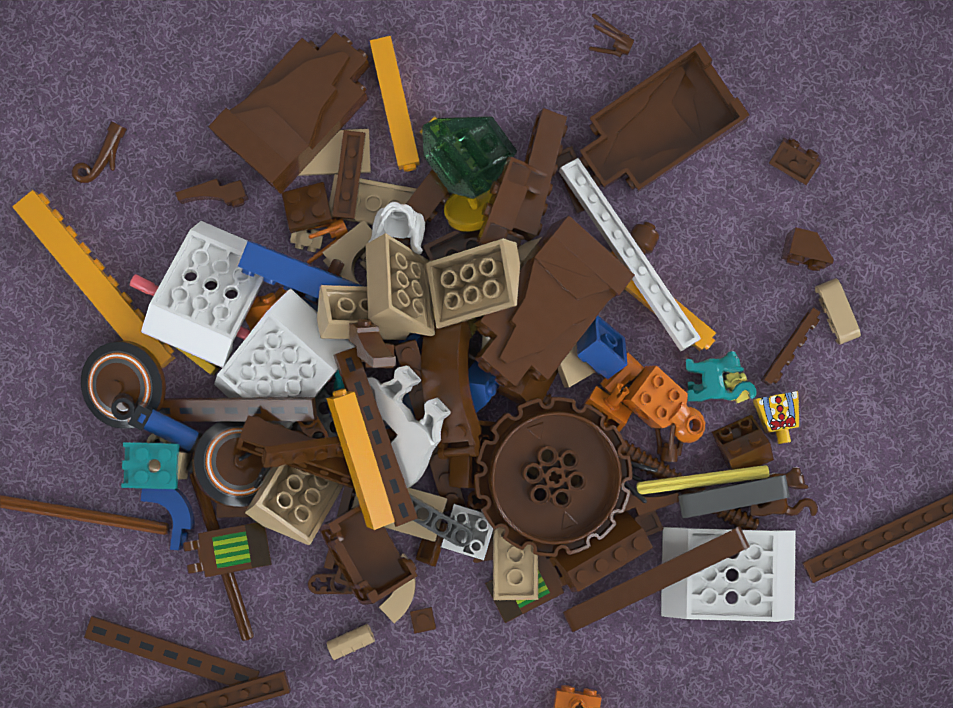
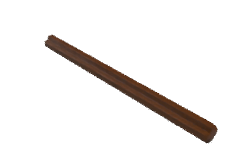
(228, 579)

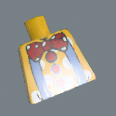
(779, 414)

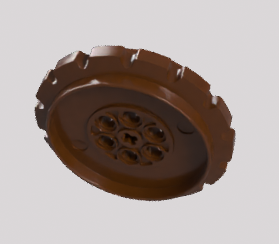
(586, 506)

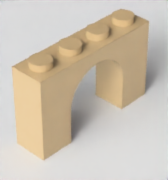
(349, 249)

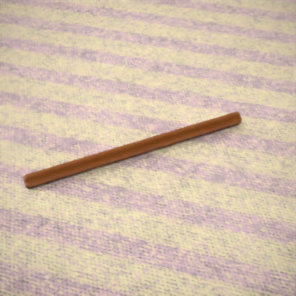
(84, 515)

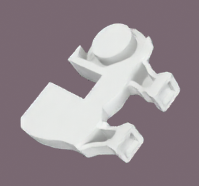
(415, 438)

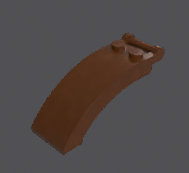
(446, 378)

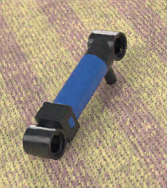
(145, 417)

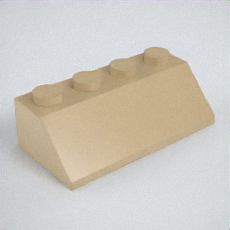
(343, 306)

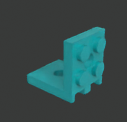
(137, 461)

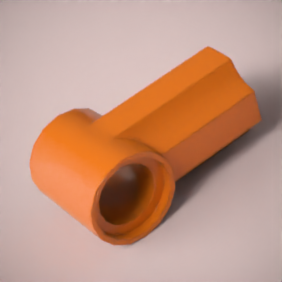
(624, 375)

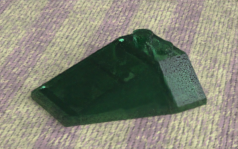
(466, 153)

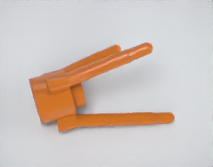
(335, 229)

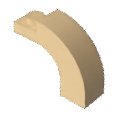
(399, 600)

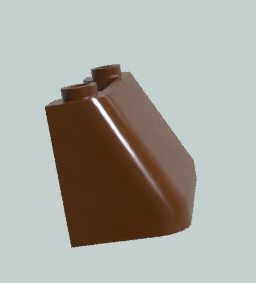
(366, 556)

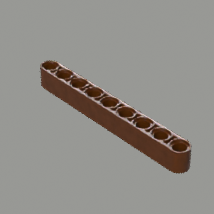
(656, 579)

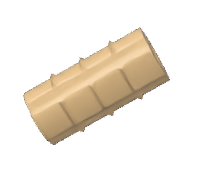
(350, 641)

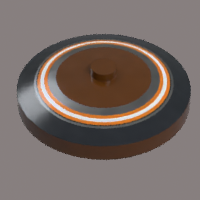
(117, 370)
(219, 469)

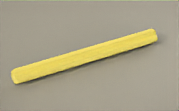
(703, 479)

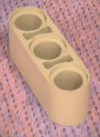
(838, 310)

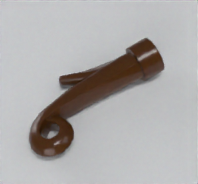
(107, 153)

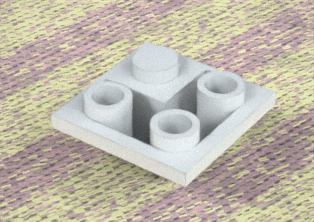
(480, 528)

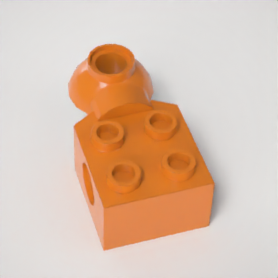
(663, 402)

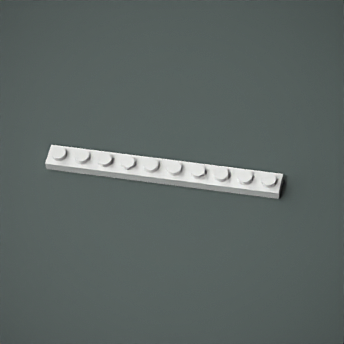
(629, 254)

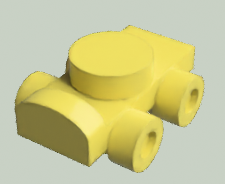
(732, 380)

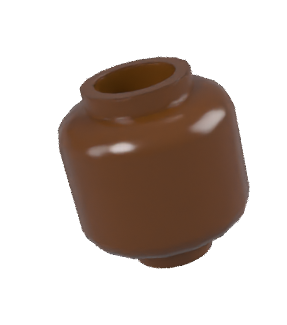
(645, 237)

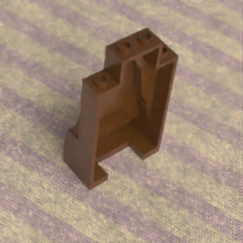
(296, 109)
(662, 122)
(558, 298)

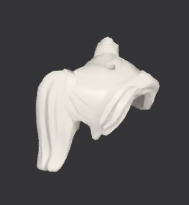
(400, 222)

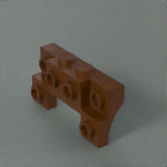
(507, 200)

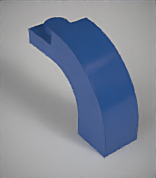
(180, 511)

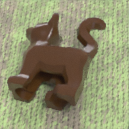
(794, 480)

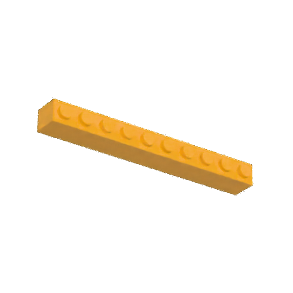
(89, 274)

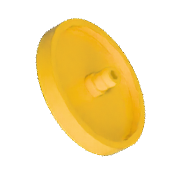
(465, 212)

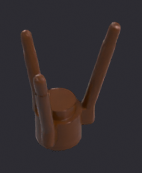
(622, 41)
(670, 450)

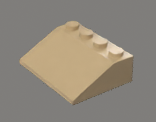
(474, 282)
(398, 287)
(293, 502)

